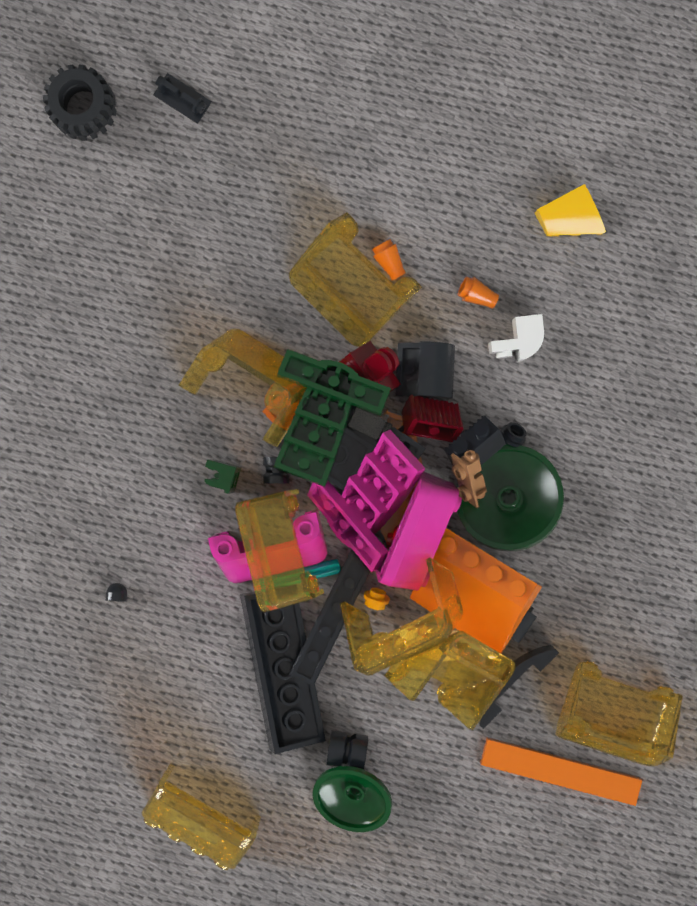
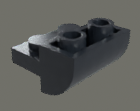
(425, 369)

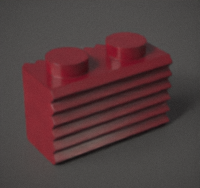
(432, 418)

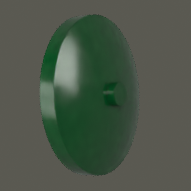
(520, 500)

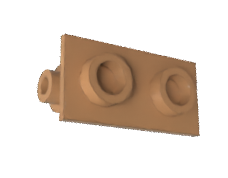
(470, 485)

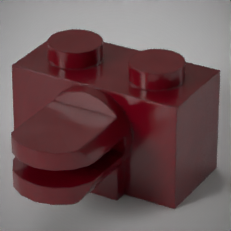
(374, 364)

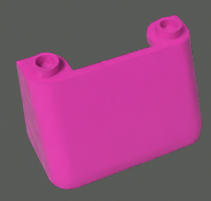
(232, 557)

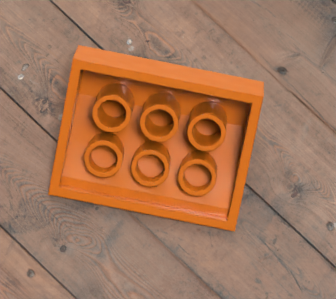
(490, 591)

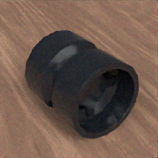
(347, 750)

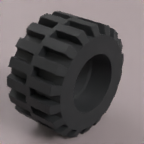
(70, 83)

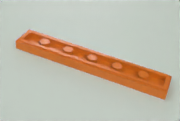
(561, 771)

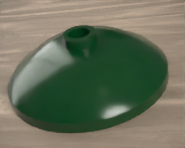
(352, 799)

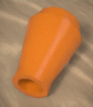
(389, 259)
(476, 292)

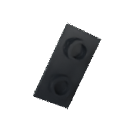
(181, 97)

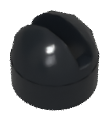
(116, 592)

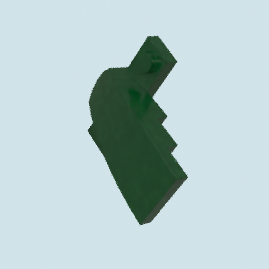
(322, 413)

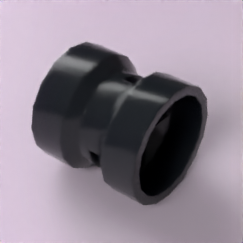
(273, 475)

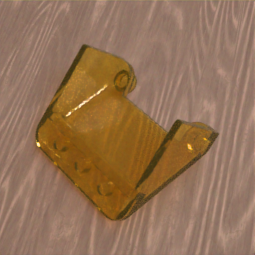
(347, 285)
(466, 667)

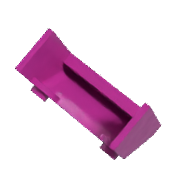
(419, 533)

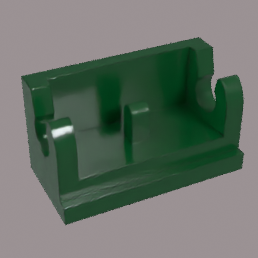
(227, 475)

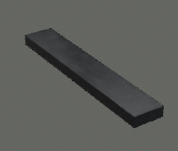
(330, 620)

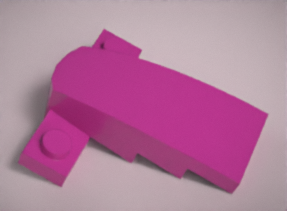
(370, 498)

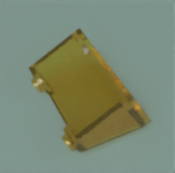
(619, 717)

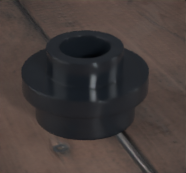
(514, 434)

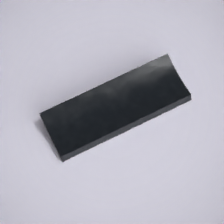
(286, 702)

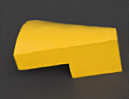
(571, 215)

